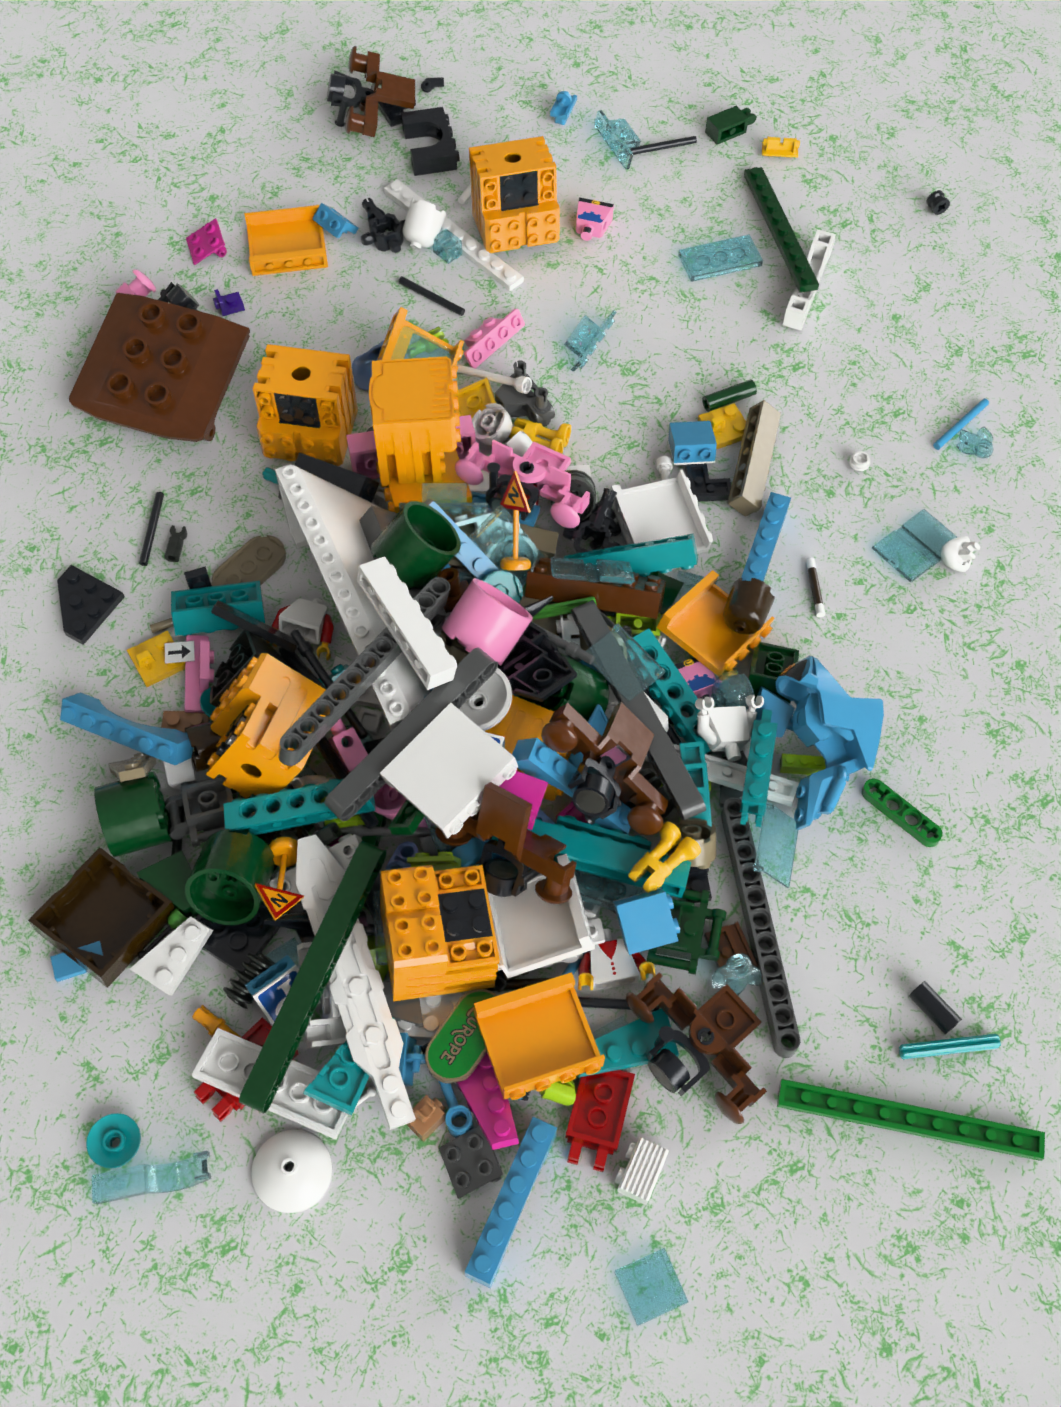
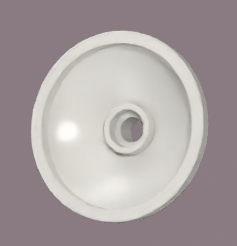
(496, 699)
(304, 1184)

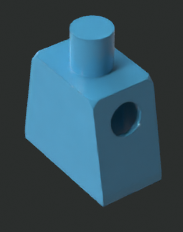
(781, 711)

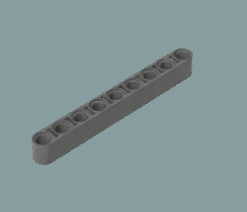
(365, 778)

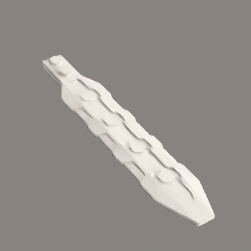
(356, 986)

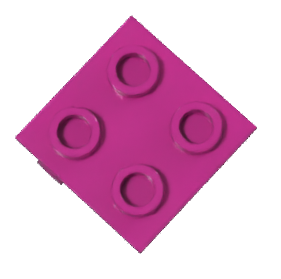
(206, 241)
(529, 789)

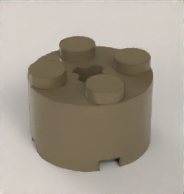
(704, 836)

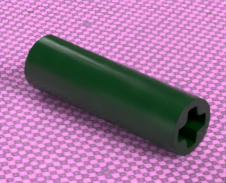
(729, 395)

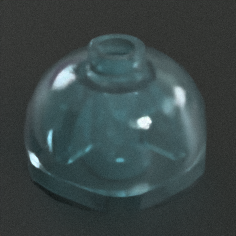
(731, 690)

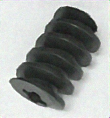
(239, 992)

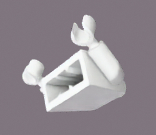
(727, 727)

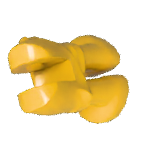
(559, 438)
(669, 837)

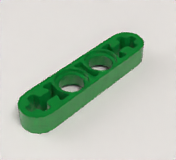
(903, 810)

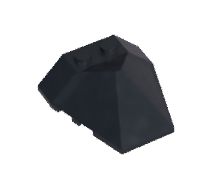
(536, 666)

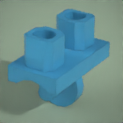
(563, 107)
(410, 1059)

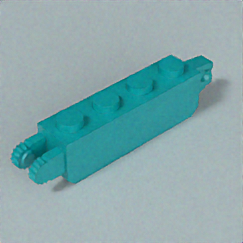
(758, 768)

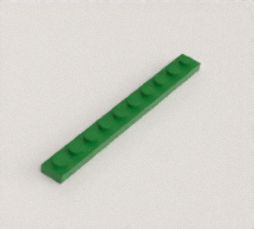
(911, 1119)

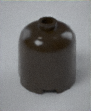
(748, 606)
(204, 744)

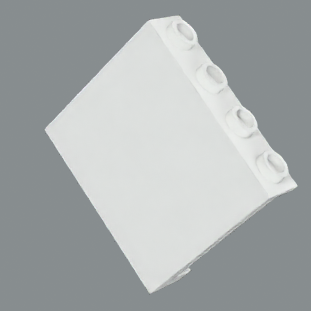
(661, 512)
(447, 769)
(537, 932)

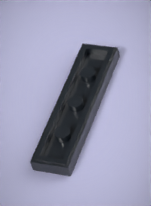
(254, 626)

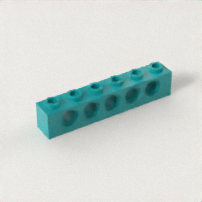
(674, 683)
(287, 816)

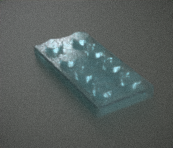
(720, 258)

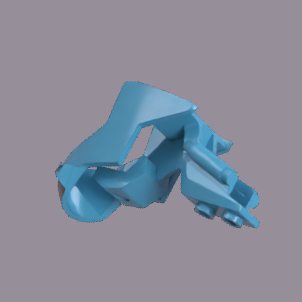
(837, 725)

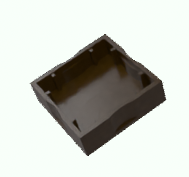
(104, 906)

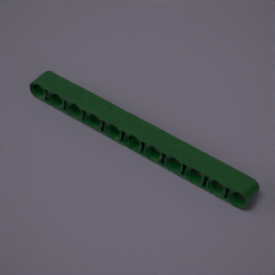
(312, 978)

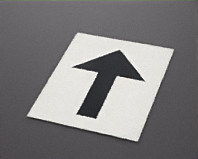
(179, 652)

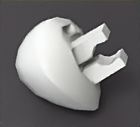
(958, 553)

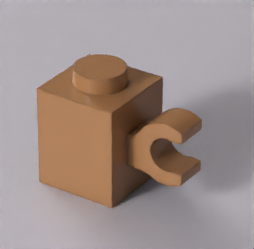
(428, 1117)

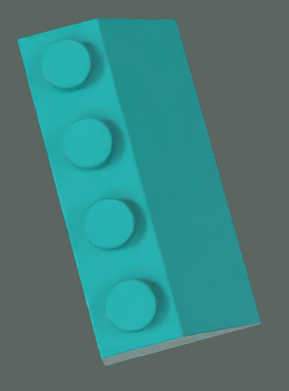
(193, 607)

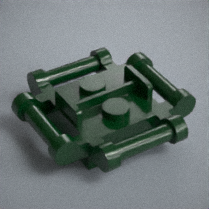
(691, 924)

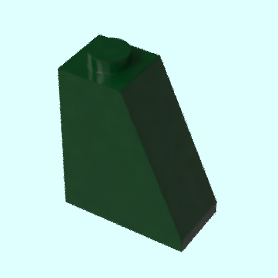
(170, 878)

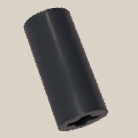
(935, 1007)

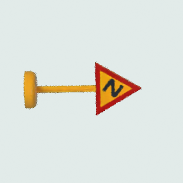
(515, 499)
(277, 899)

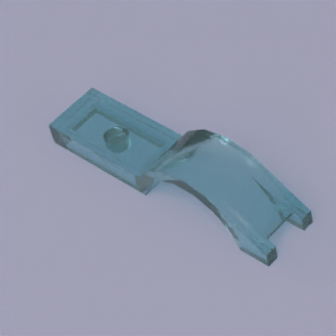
(150, 1179)

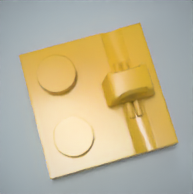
(475, 397)
(726, 424)
(150, 659)

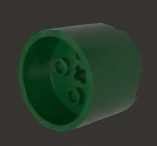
(417, 544)
(581, 693)
(133, 814)
(225, 877)

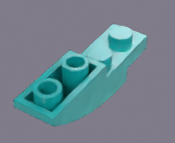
(693, 758)

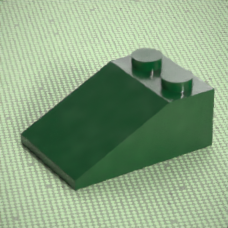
(767, 665)

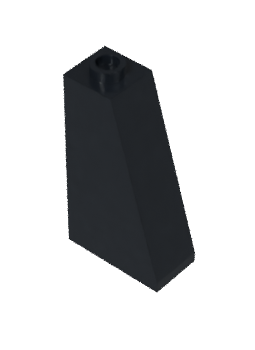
(343, 478)

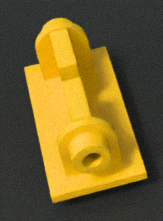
(772, 147)

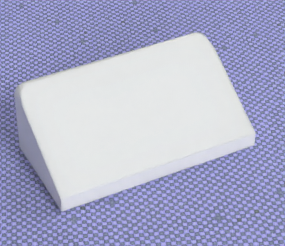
(180, 773)

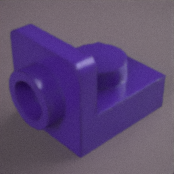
(228, 303)

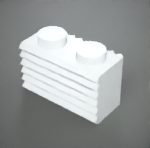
(642, 1170)

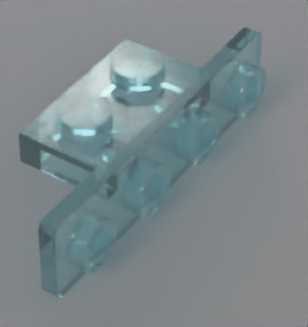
(618, 137)
(585, 336)
(450, 498)

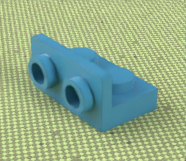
(333, 221)

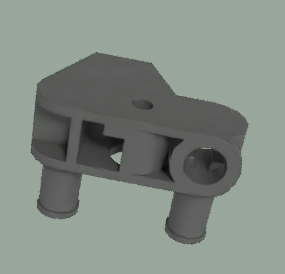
(533, 404)

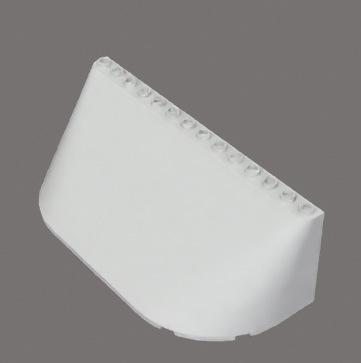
(330, 524)

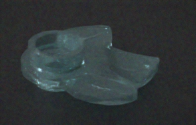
(976, 444)
(737, 976)

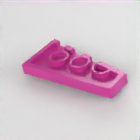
(488, 1105)

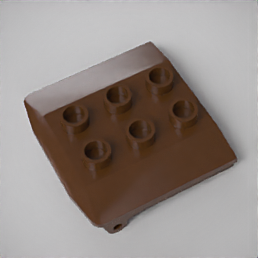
(159, 368)

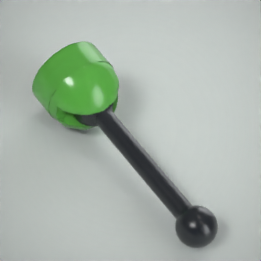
(175, 919)

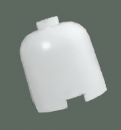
(422, 224)

